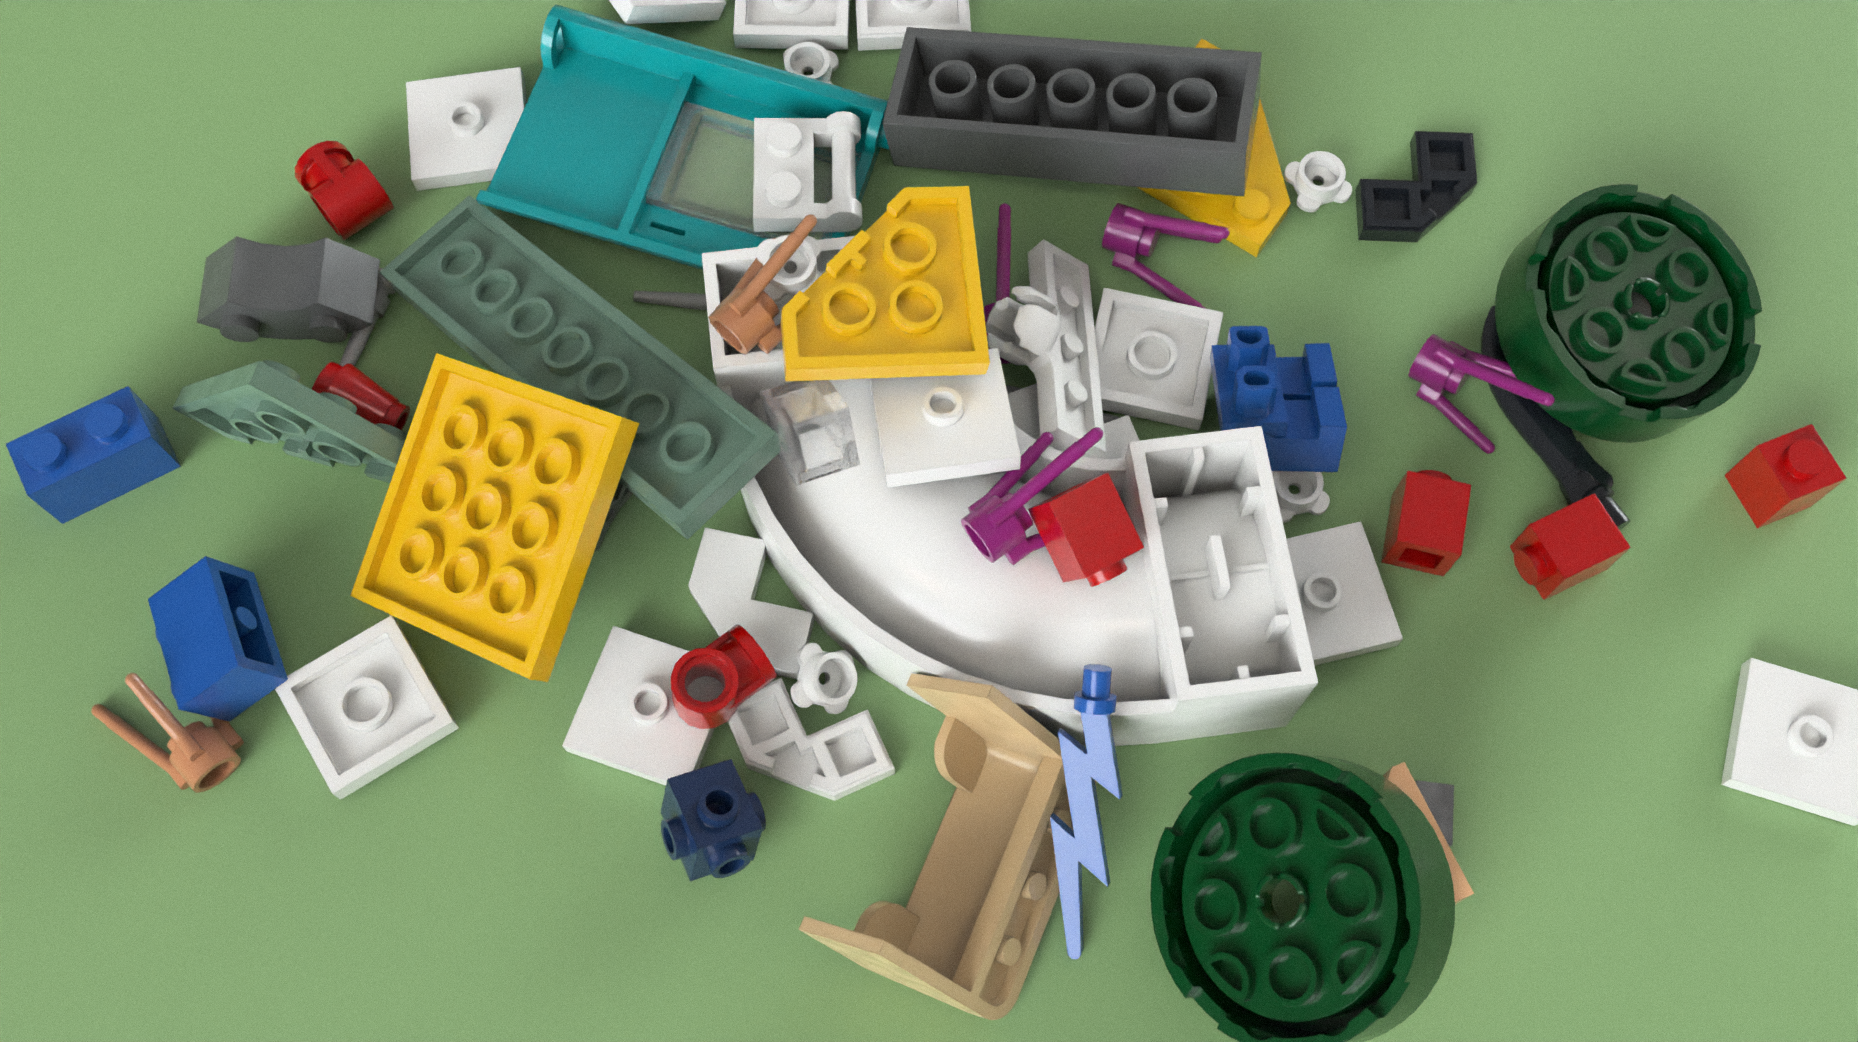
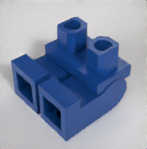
(1287, 396)

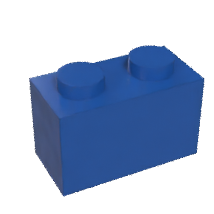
(93, 455)
(216, 639)

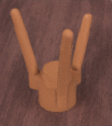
(748, 311)
(199, 753)

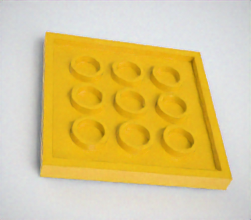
(494, 515)

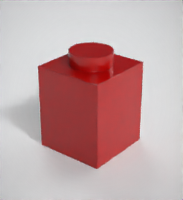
(1785, 476)
(1426, 522)
(1087, 531)
(1568, 547)

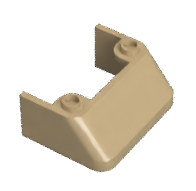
(989, 867)

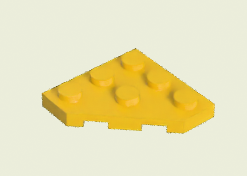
(1249, 217)
(895, 298)

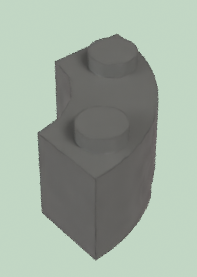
(288, 291)

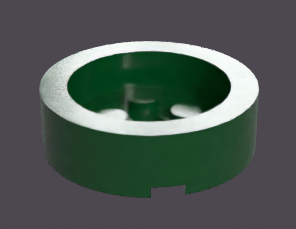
(1571, 325)
(1370, 916)

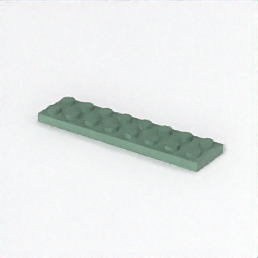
(553, 332)

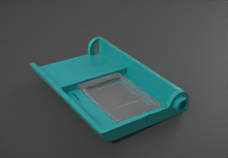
(657, 139)

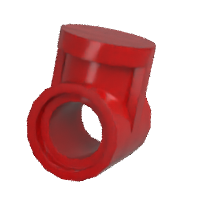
(341, 188)
(732, 660)

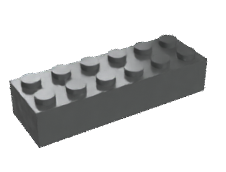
(1074, 110)

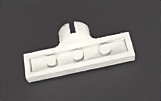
(1056, 342)

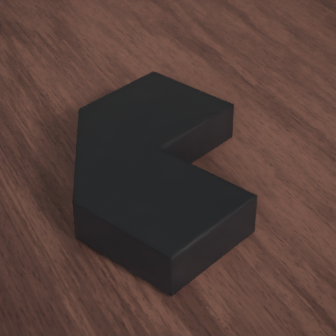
(1409, 209)

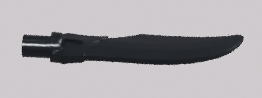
(1552, 440)

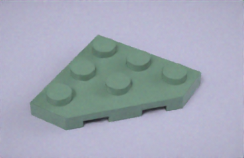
(271, 405)

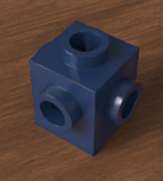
(711, 821)

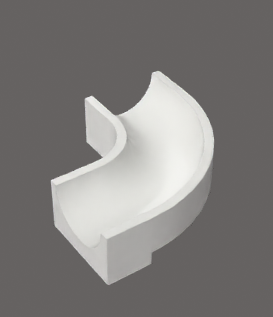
(1195, 630)

